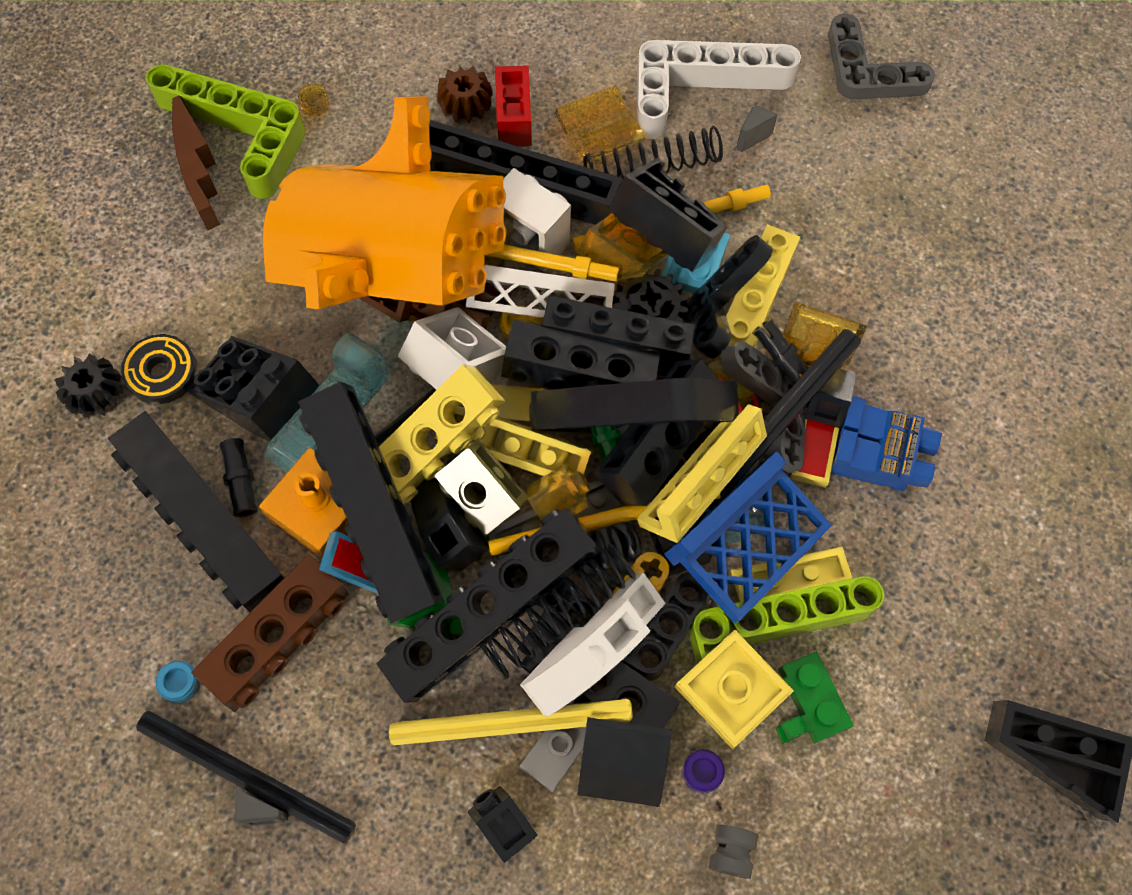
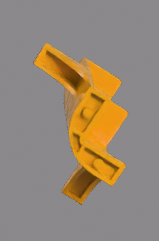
(385, 224)

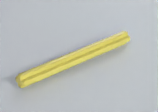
(507, 722)

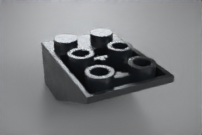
(253, 386)

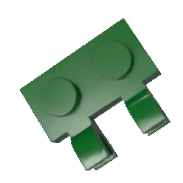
(815, 699)

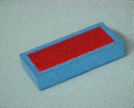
(343, 561)

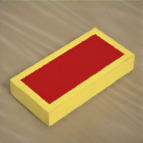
(818, 454)

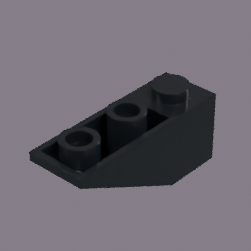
(445, 529)

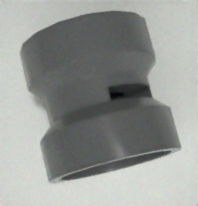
(733, 851)

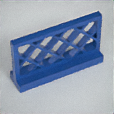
(723, 518)

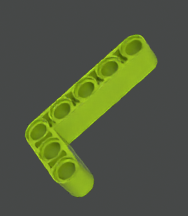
(269, 118)
(802, 604)

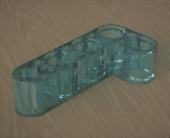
(355, 365)

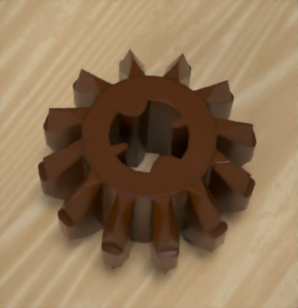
(464, 94)

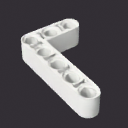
(706, 65)

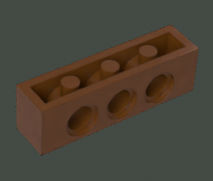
(249, 637)

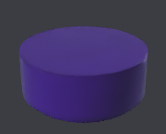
(703, 771)

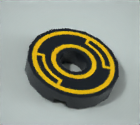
(149, 352)

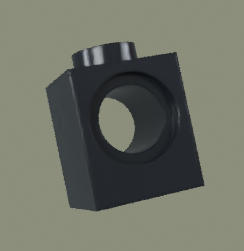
(832, 400)

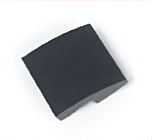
(624, 761)

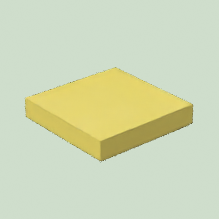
(733, 689)

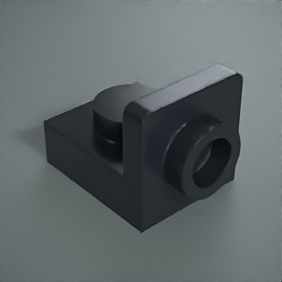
(501, 822)

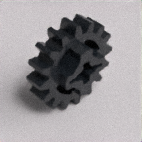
(660, 295)

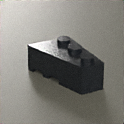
(667, 216)
(1068, 755)

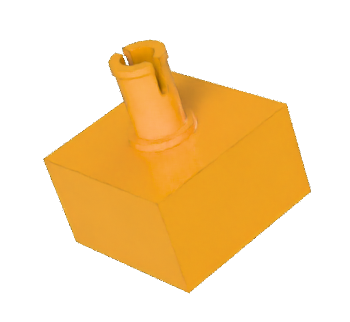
(304, 505)

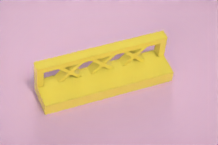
(704, 475)

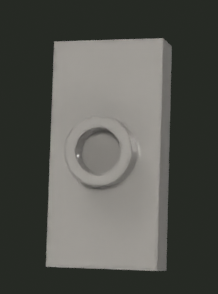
(554, 755)

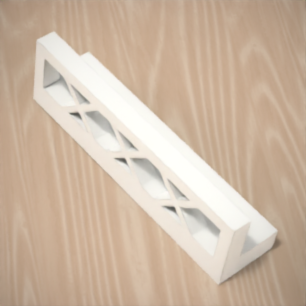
(539, 281)

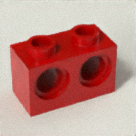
(513, 105)

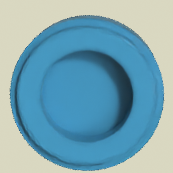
(177, 682)

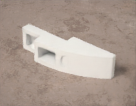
(594, 649)

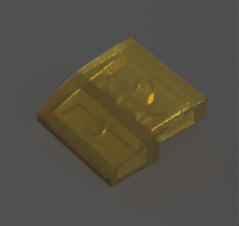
(599, 124)

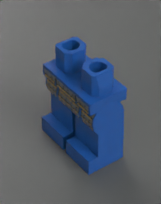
(884, 446)

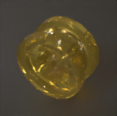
(306, 95)

